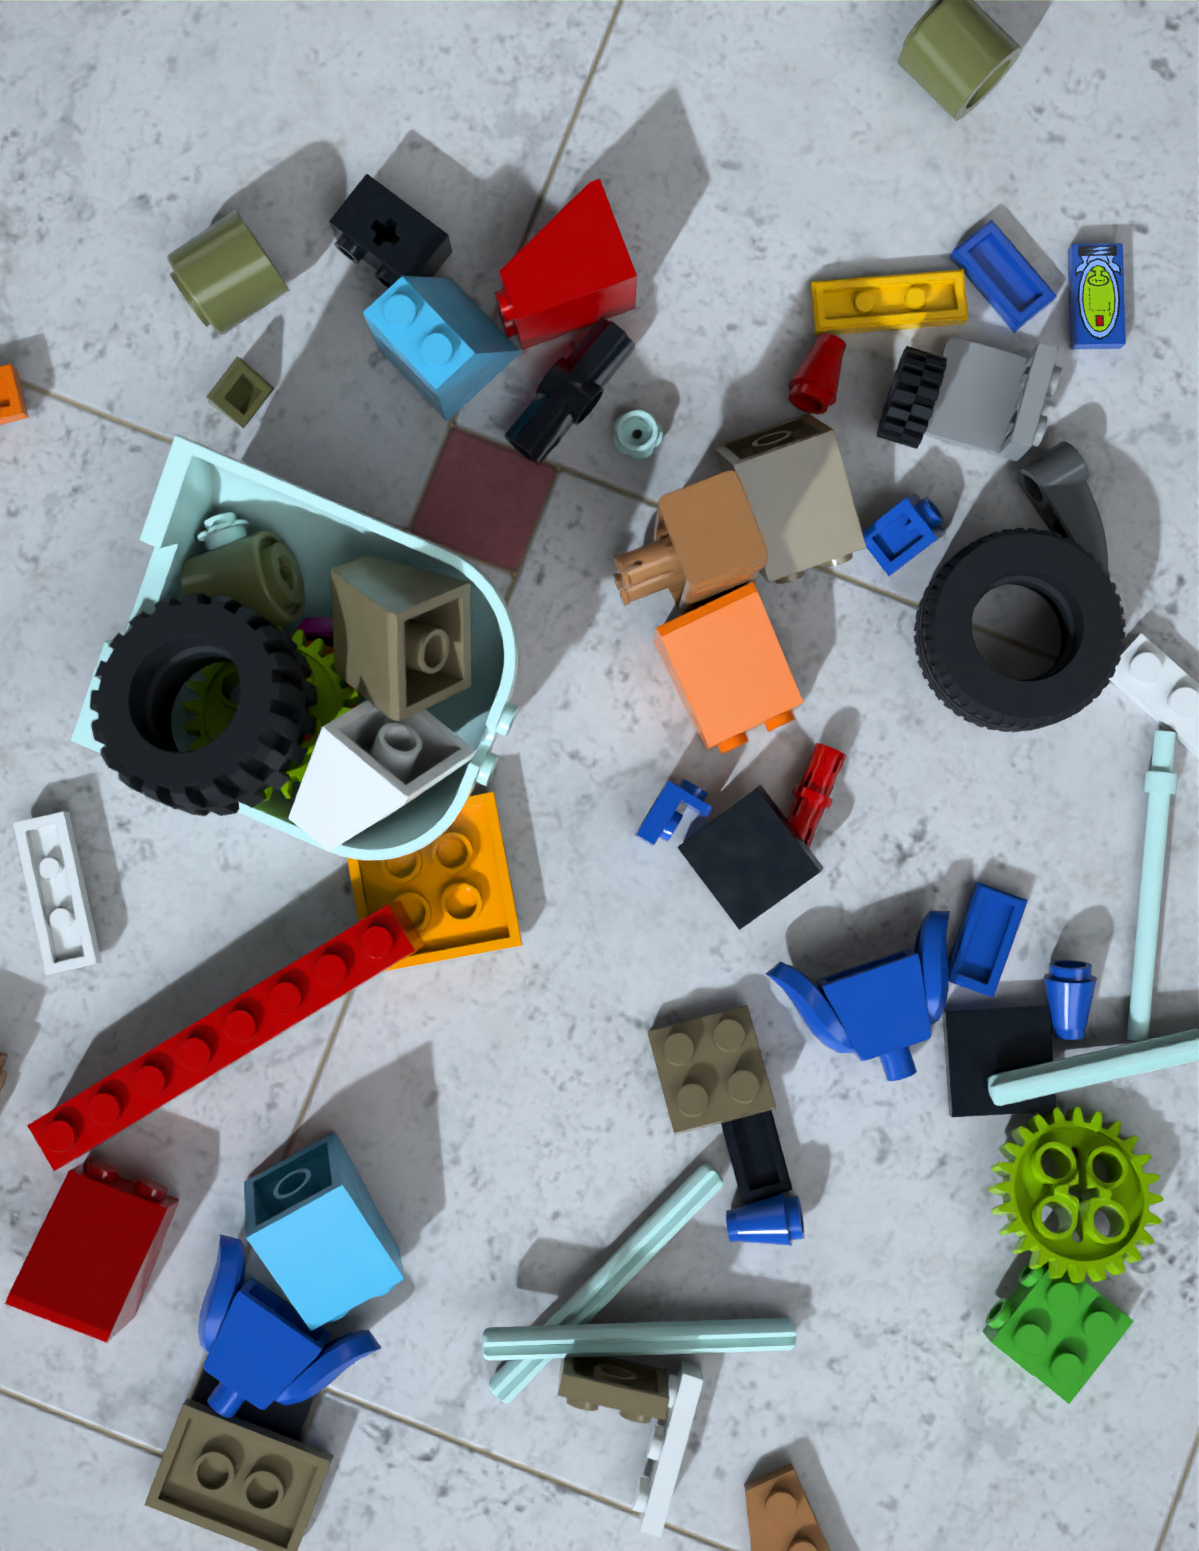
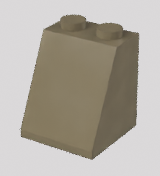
(796, 495)
(400, 634)

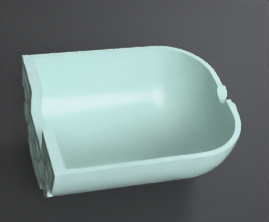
(322, 537)

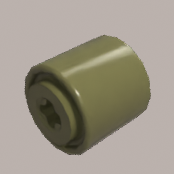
(958, 55)
(225, 274)
(254, 572)

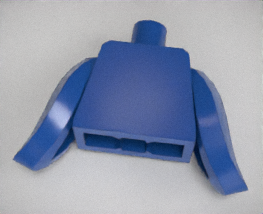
(877, 1004)
(262, 1343)

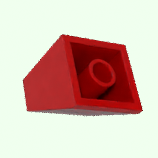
(568, 273)
(94, 1251)

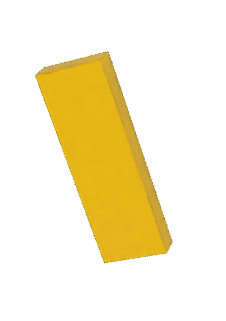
(889, 302)

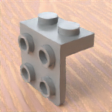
(994, 397)

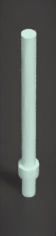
(1159, 784)

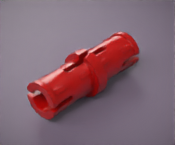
(814, 791)

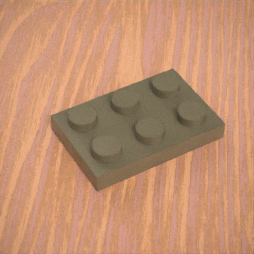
(238, 1479)

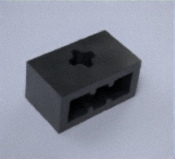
(378, 213)

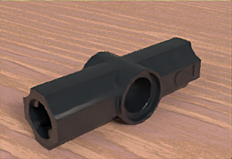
(570, 391)

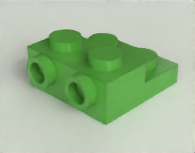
(1056, 1329)

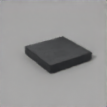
(750, 857)
(992, 1043)

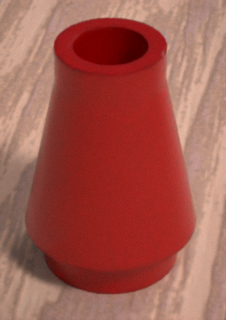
(817, 379)

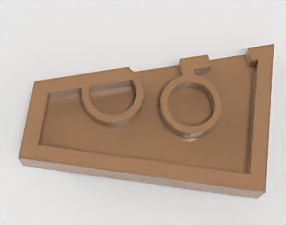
(781, 1514)

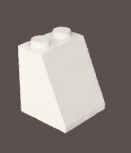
(371, 768)

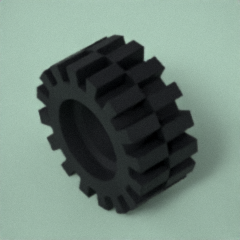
(912, 397)

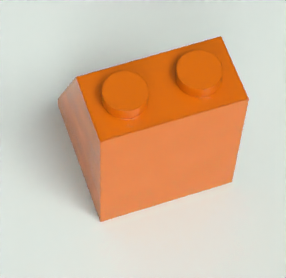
(729, 669)

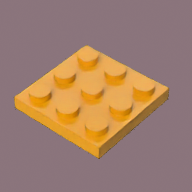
(450, 889)

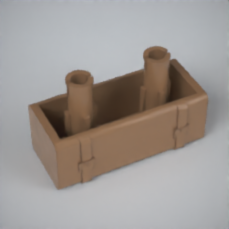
(699, 548)

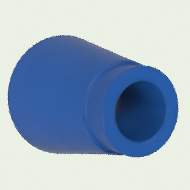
(1069, 997)
(767, 1221)

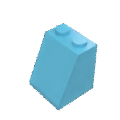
(438, 340)
(321, 1232)

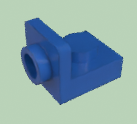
(904, 532)
(663, 819)

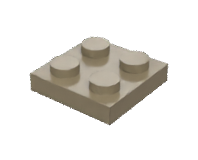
(711, 1070)
(615, 1383)

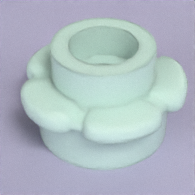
(643, 422)
(222, 530)

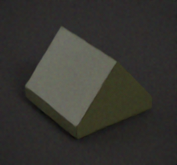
(239, 392)

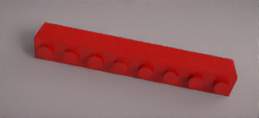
(226, 1035)

